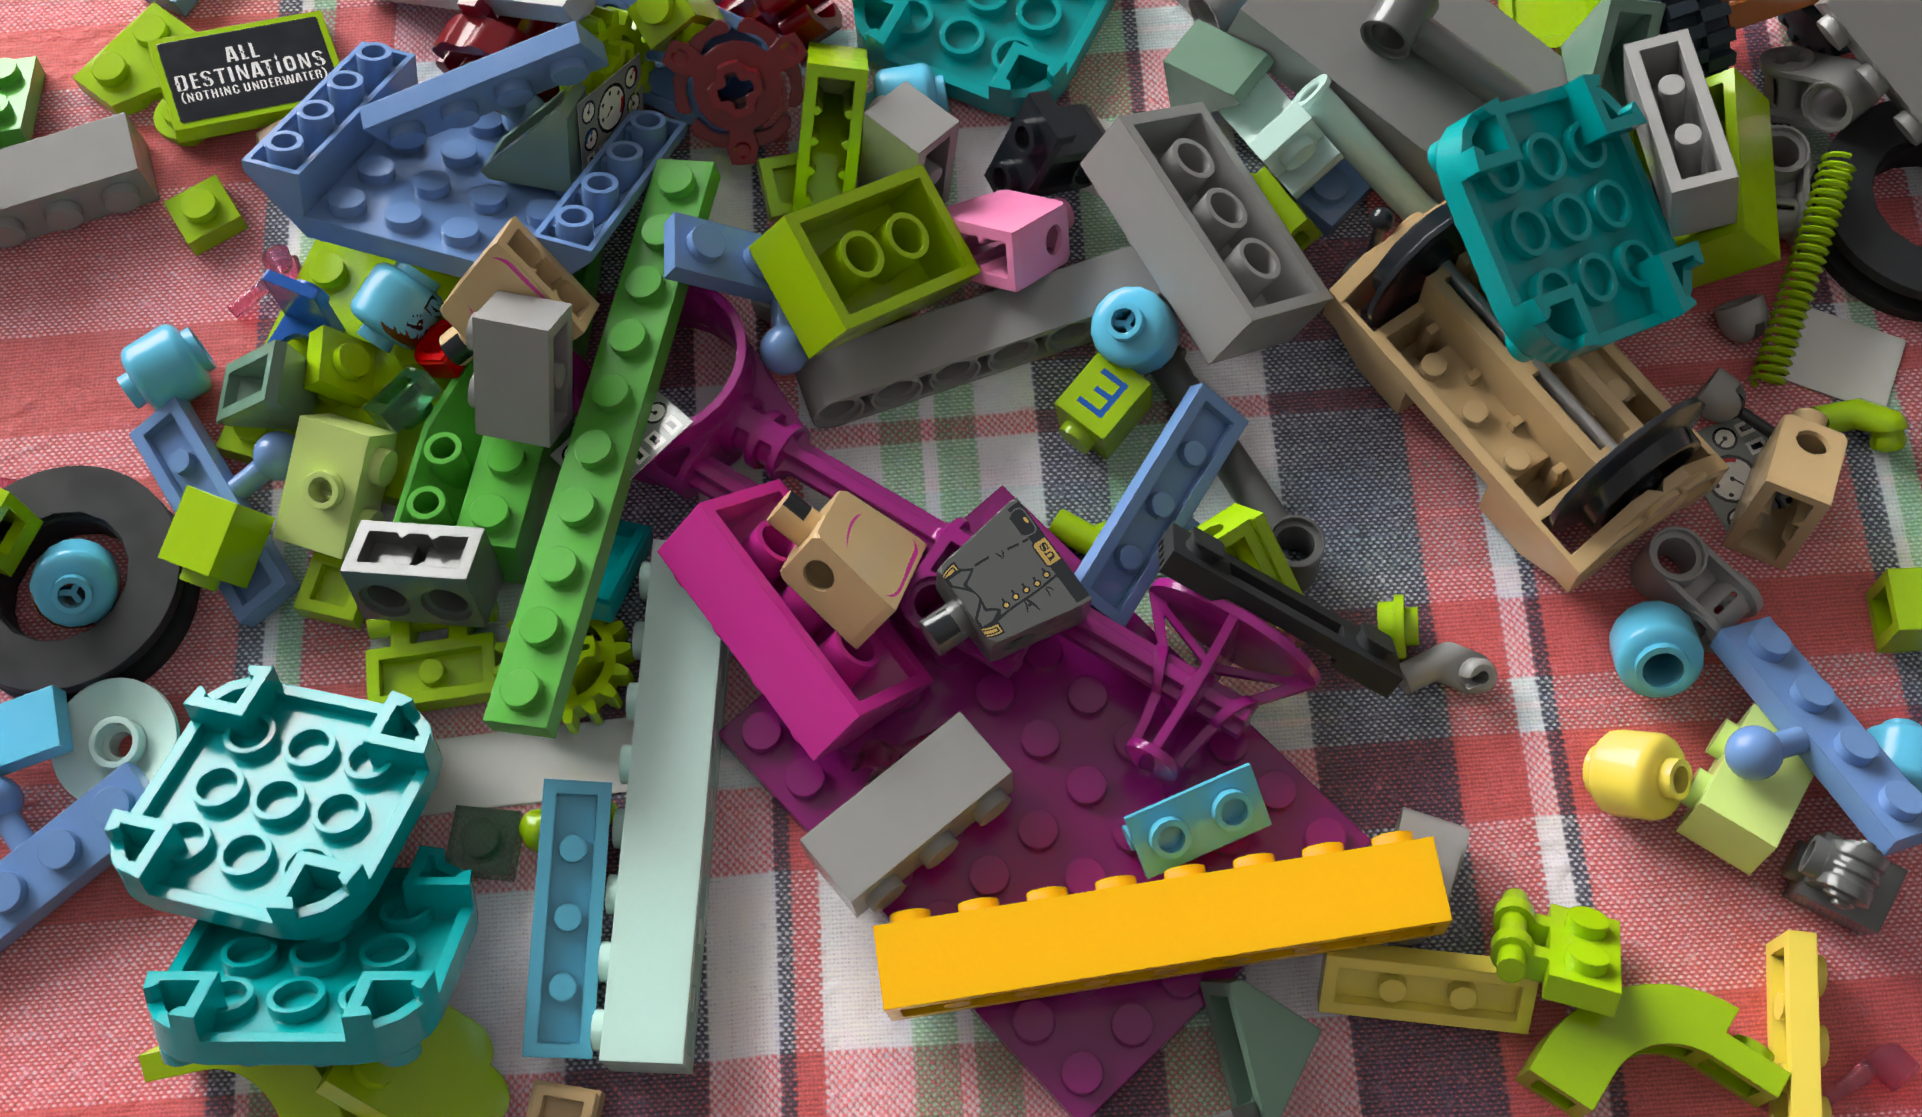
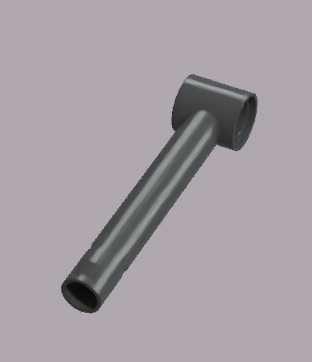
(1408, 25)
(1249, 486)

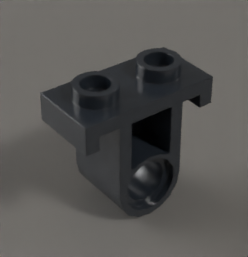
(1045, 148)

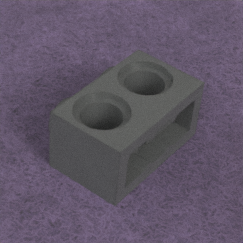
(423, 573)

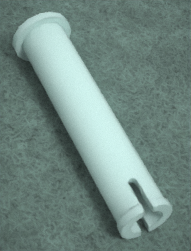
(1363, 149)

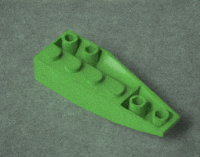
(486, 479)

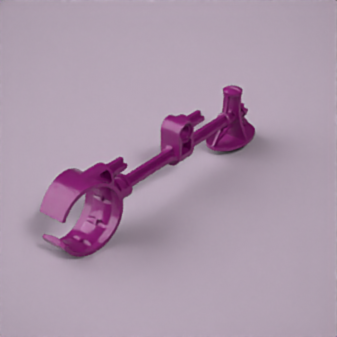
(760, 424)

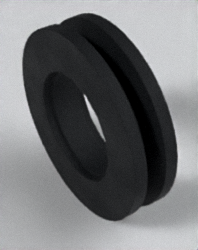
(1866, 252)
(147, 617)

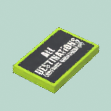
(241, 73)

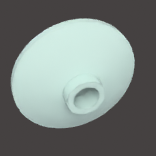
(100, 721)

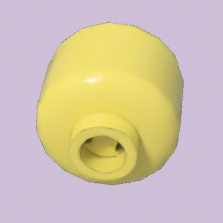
(1637, 774)

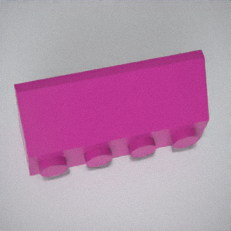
(799, 662)

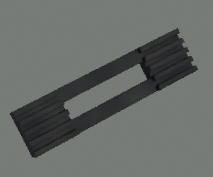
(1205, 568)

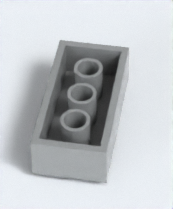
(1205, 231)

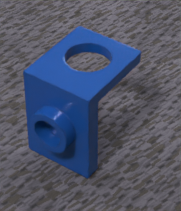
(303, 304)

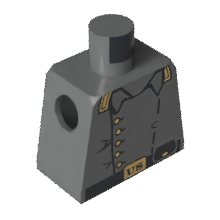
(1005, 589)

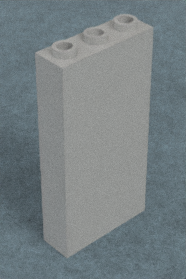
(1399, 101)

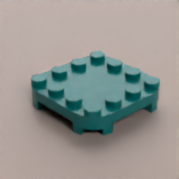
(984, 47)
(1563, 221)
(278, 808)
(317, 1002)

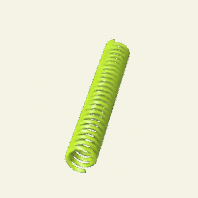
(1826, 213)

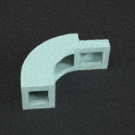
(1283, 137)

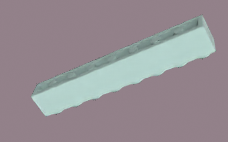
(663, 834)

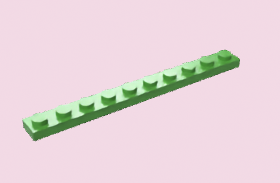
(597, 465)

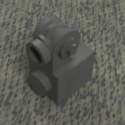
(1843, 881)

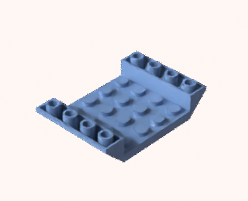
(433, 200)

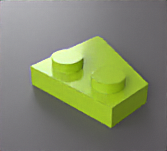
(123, 71)

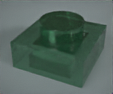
(404, 400)
(485, 842)

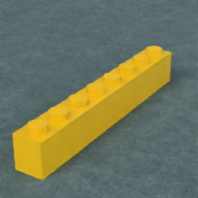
(1161, 926)

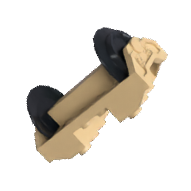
(1546, 438)

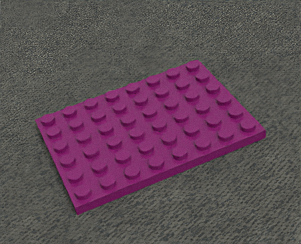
(1064, 738)

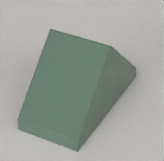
(1600, 38)
(1213, 68)
(543, 147)
(266, 389)
(1257, 1043)

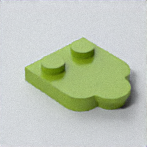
(445, 1081)

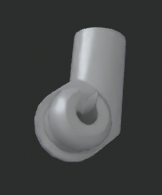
(1450, 666)

